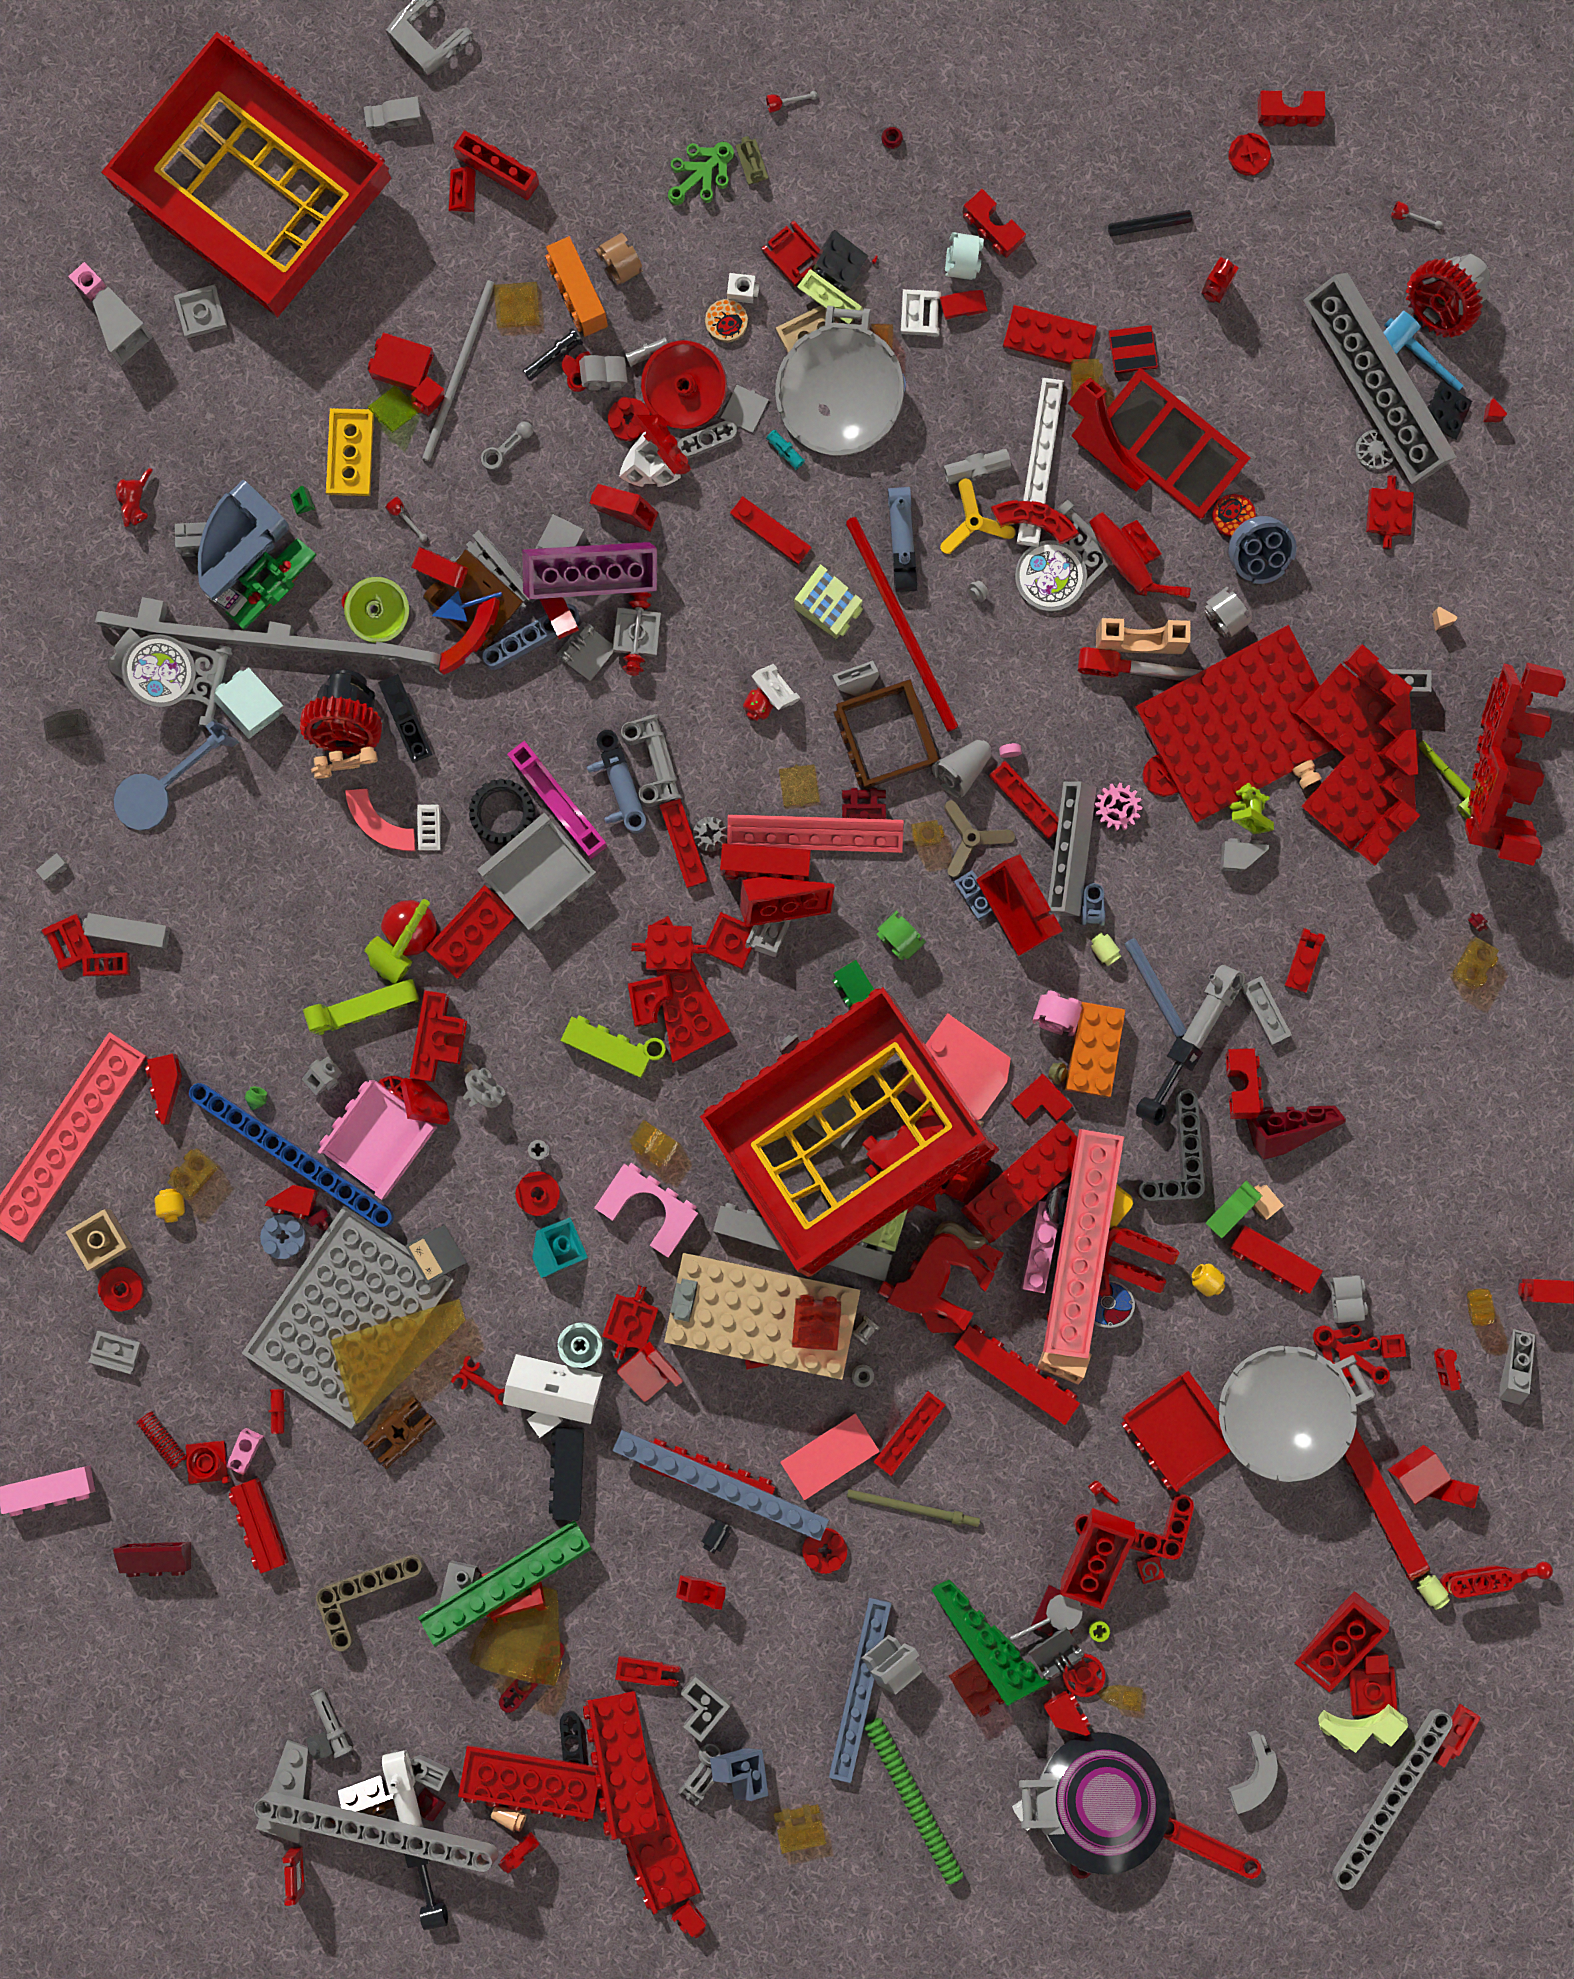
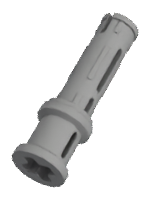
(335, 1733)

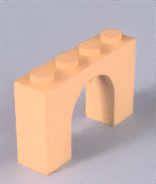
(1169, 639)

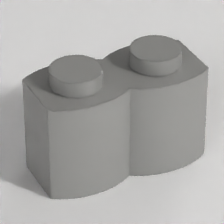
(603, 372)
(1347, 1298)

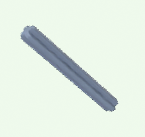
(1155, 987)

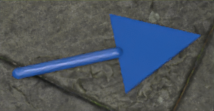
(454, 608)

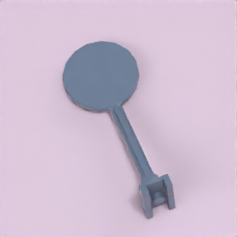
(143, 799)

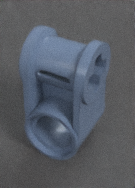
(1093, 907)

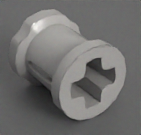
(533, 1145)
(865, 1330)

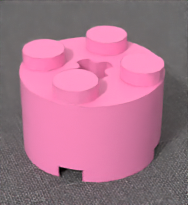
(1057, 1013)

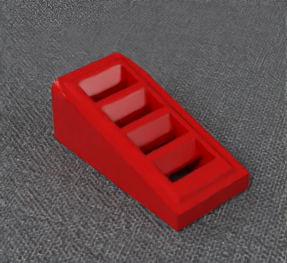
(106, 956)

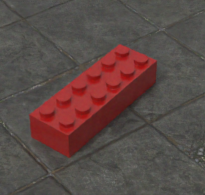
(1023, 1183)

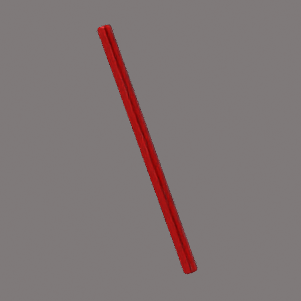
(901, 624)

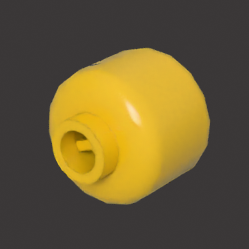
(169, 1205)
(1208, 1280)

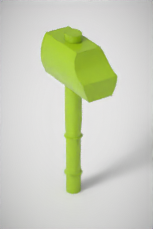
(1451, 776)
(390, 960)

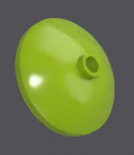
(390, 612)

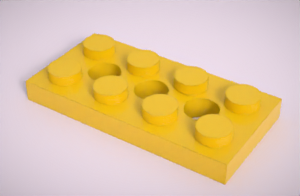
(337, 444)

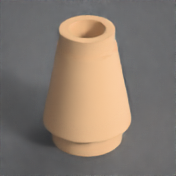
(509, 1818)

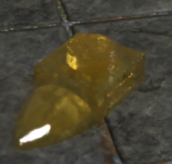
(1122, 1696)

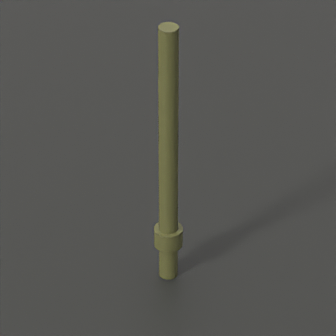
(956, 1517)

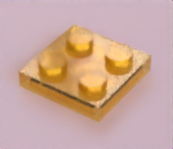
(517, 305)

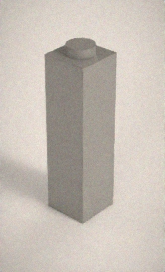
(126, 931)

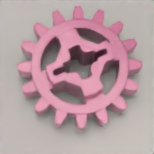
(1114, 794)

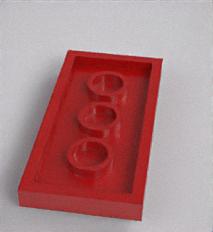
(1048, 335)
(471, 932)

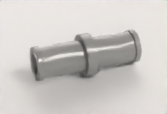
(645, 352)

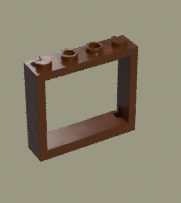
(916, 712)

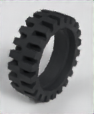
(483, 793)

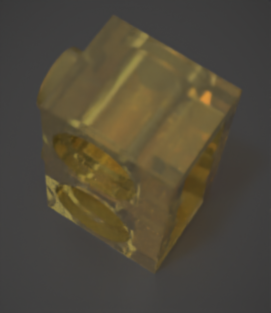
(1470, 960)
(197, 1177)

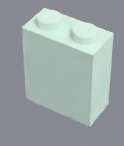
(248, 702)

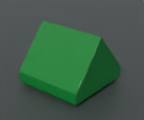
(302, 500)

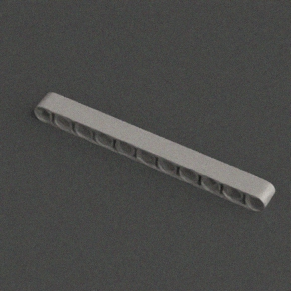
(385, 1827)

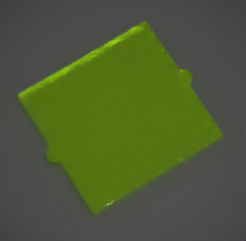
(393, 409)

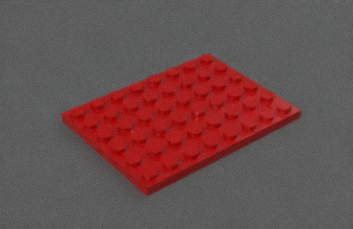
(1235, 723)

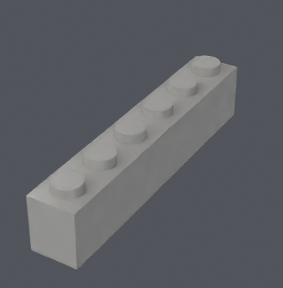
(1071, 848)

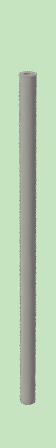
(458, 371)

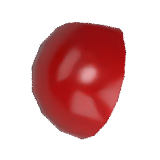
(399, 916)

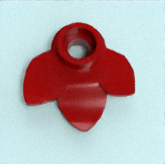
(572, 370)

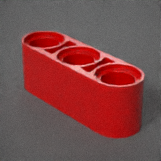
(440, 567)

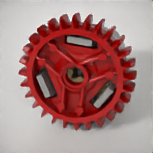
(1449, 294)

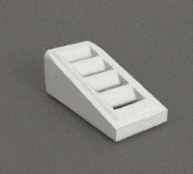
(437, 827)

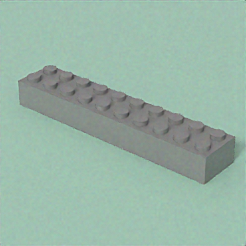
(1379, 378)

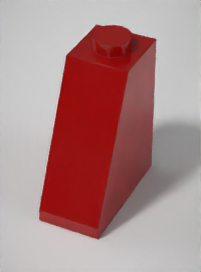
(624, 506)

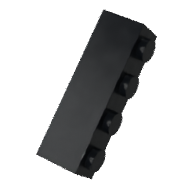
(567, 1473)

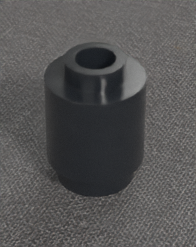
(716, 1536)

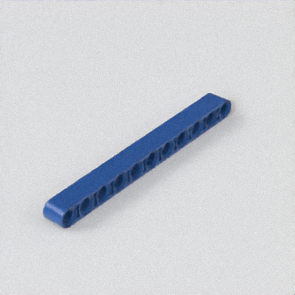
(282, 1150)

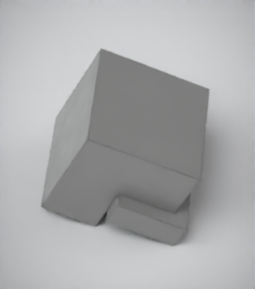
(561, 534)
(892, 1664)

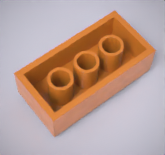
(575, 287)
(1095, 1050)

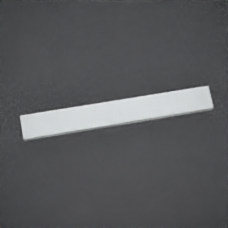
(1041, 454)

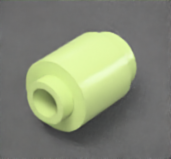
(1105, 949)
(1433, 1591)

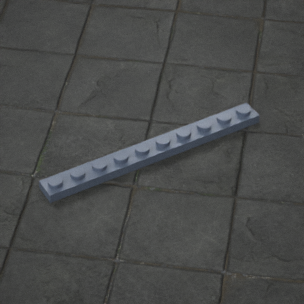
(721, 1485)

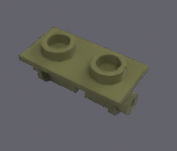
(751, 160)

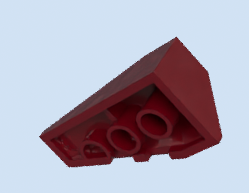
(1282, 1132)

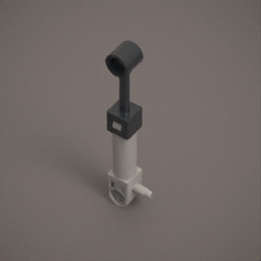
(1186, 1051)

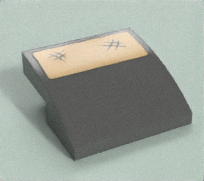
(435, 1254)

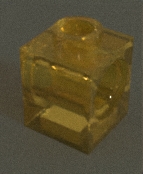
(919, 840)

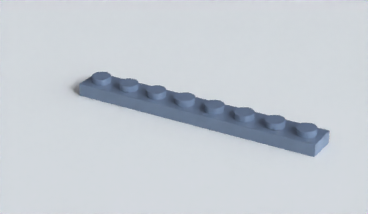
(858, 1693)

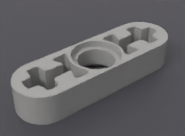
(708, 431)

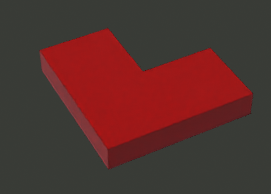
(1041, 1093)

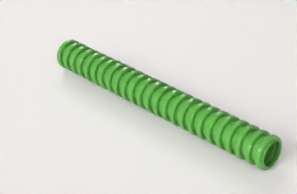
(914, 1801)

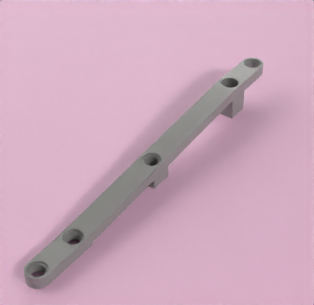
(279, 636)

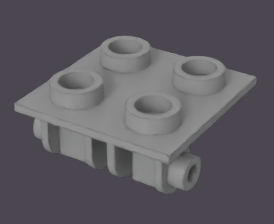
(586, 651)

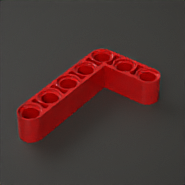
(1168, 1536)

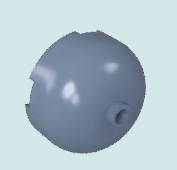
(1260, 539)

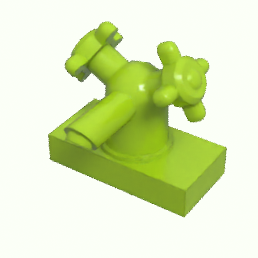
(1253, 805)

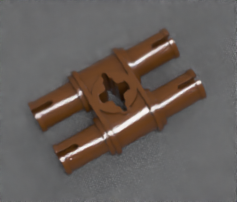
(388, 1431)

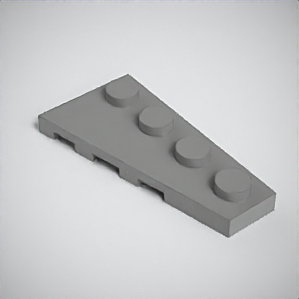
(288, 1780)

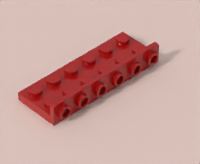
(621, 1766)
(529, 1783)
(661, 1859)

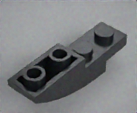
(405, 718)

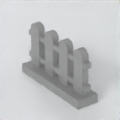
(495, 562)

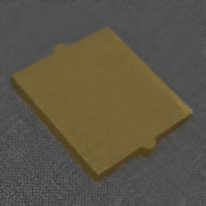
(799, 785)

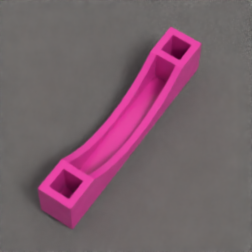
(557, 800)

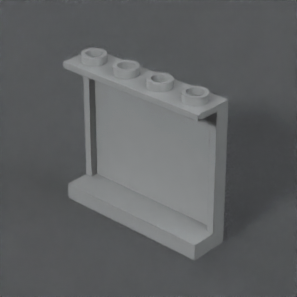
(537, 873)

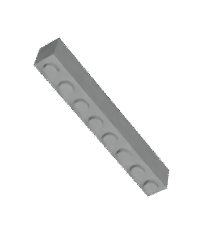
(755, 1229)

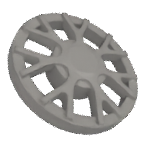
(1374, 449)

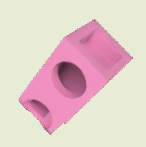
(244, 1450)

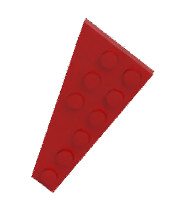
(691, 1013)

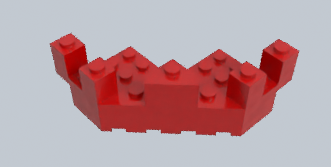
(1371, 727)
(1500, 775)

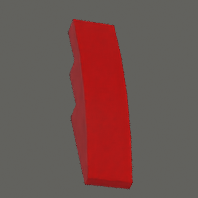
(559, 616)

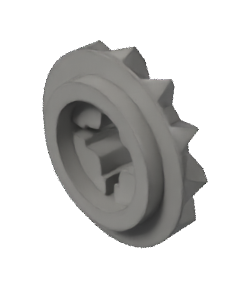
(704, 842)

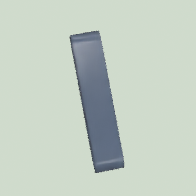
(519, 638)

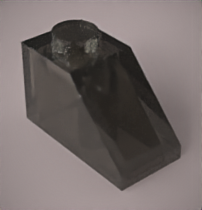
(66, 724)

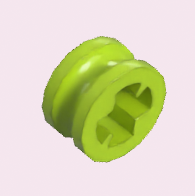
(1105, 1635)

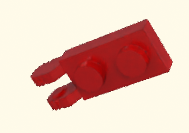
(645, 1671)

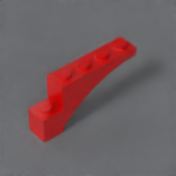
(1099, 436)

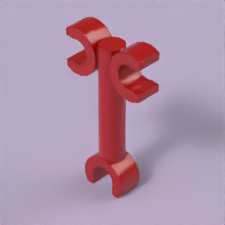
(467, 1373)

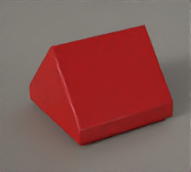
(1494, 412)
(1376, 1663)

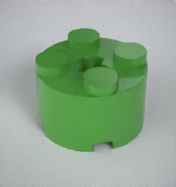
(901, 936)

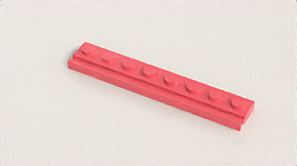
(816, 833)

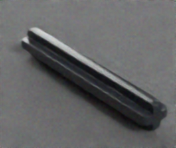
(1150, 223)

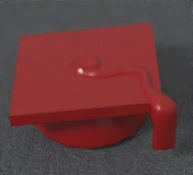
(207, 1462)

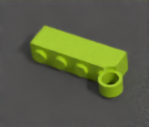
(609, 1048)

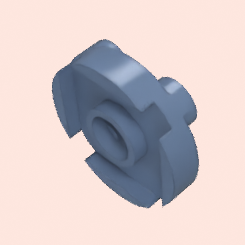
(291, 1246)

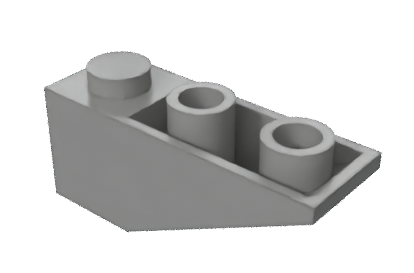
(1517, 1368)

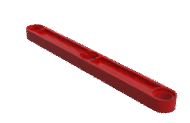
(1211, 1848)

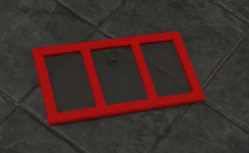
(1174, 444)

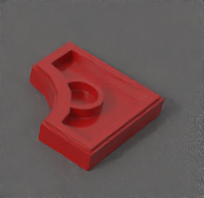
(647, 997)

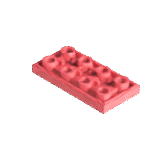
(829, 1456)

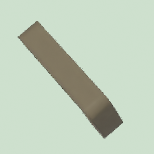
(361, 1588)

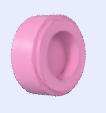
(1010, 750)

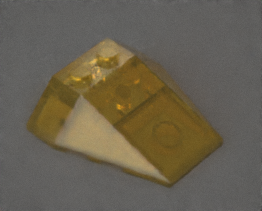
(523, 1643)

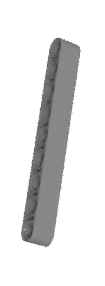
(1392, 1810)

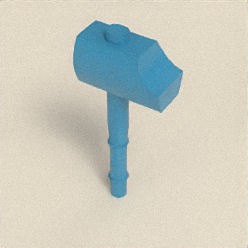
(1401, 332)

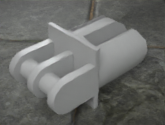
(695, 1787)

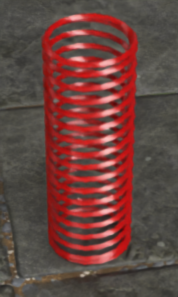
(140, 1421)

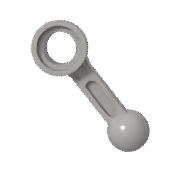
(523, 431)

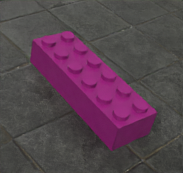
(589, 570)

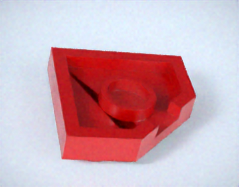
(423, 1102)

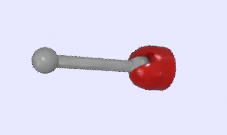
(775, 102)
(1402, 212)
(396, 508)

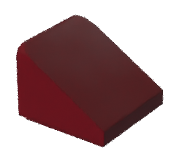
(429, 1804)

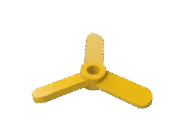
(965, 529)

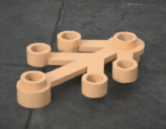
(323, 770)

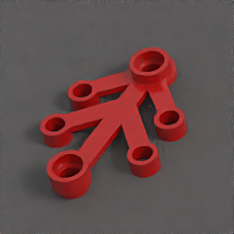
(1348, 1350)

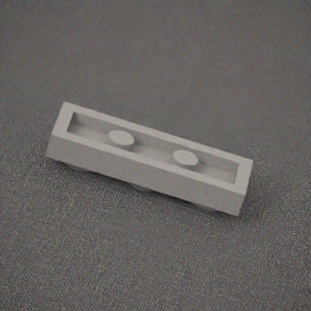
(1266, 1010)

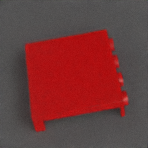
(1178, 1431)

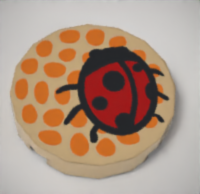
(726, 320)

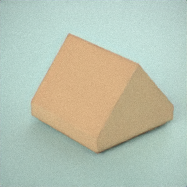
(1443, 618)

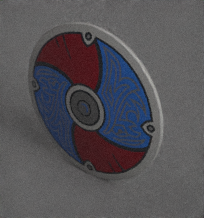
(1114, 1309)

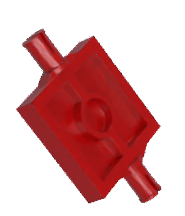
(1389, 512)
(669, 948)
(630, 1322)

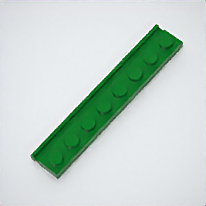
(504, 1583)

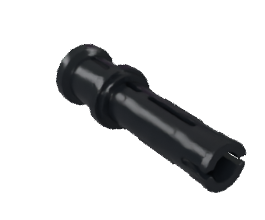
(561, 348)

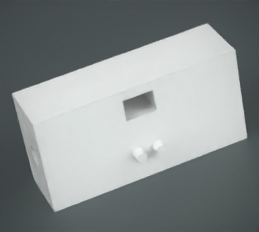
(552, 1389)

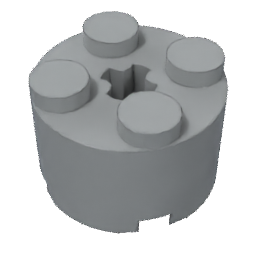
(1228, 613)

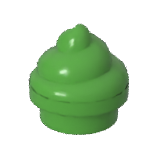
(256, 1097)

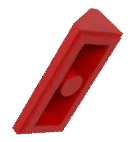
(462, 189)

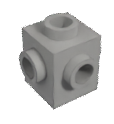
(322, 1075)

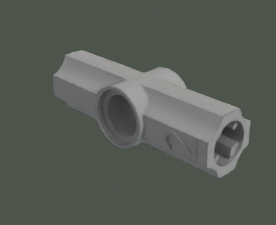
(977, 466)

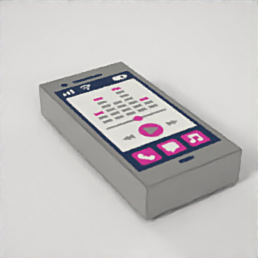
(230, 601)

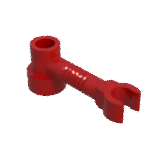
(1171, 590)

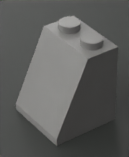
(120, 326)

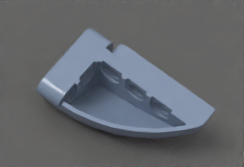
(236, 538)

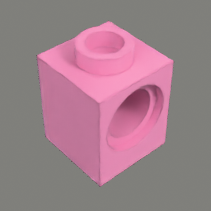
(82, 276)

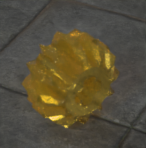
(1480, 1307)

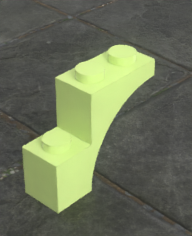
(1352, 1734)

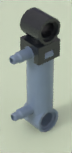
(902, 539)
(621, 782)

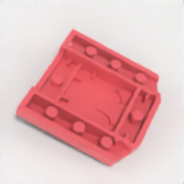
(970, 1064)

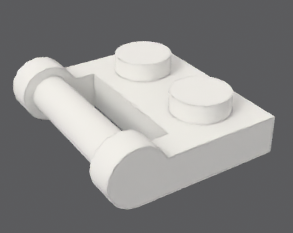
(913, 312)
(775, 687)

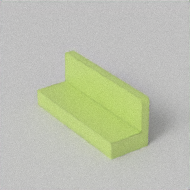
(827, 294)

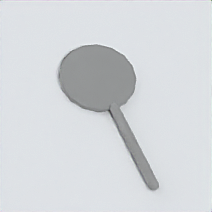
(1060, 1612)

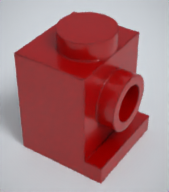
(690, 1919)

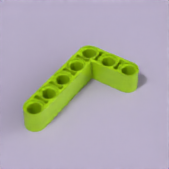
(324, 1018)

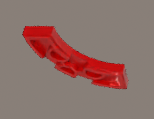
(1036, 514)
(473, 639)

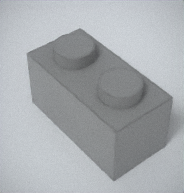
(52, 867)

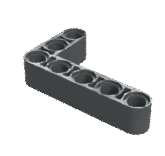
(1184, 1155)

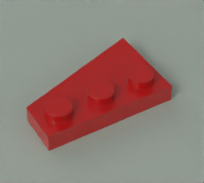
(667, 444)

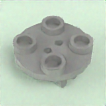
(483, 1088)

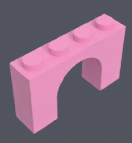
(629, 1183)

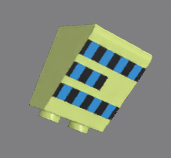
(828, 603)

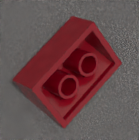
(153, 1558)

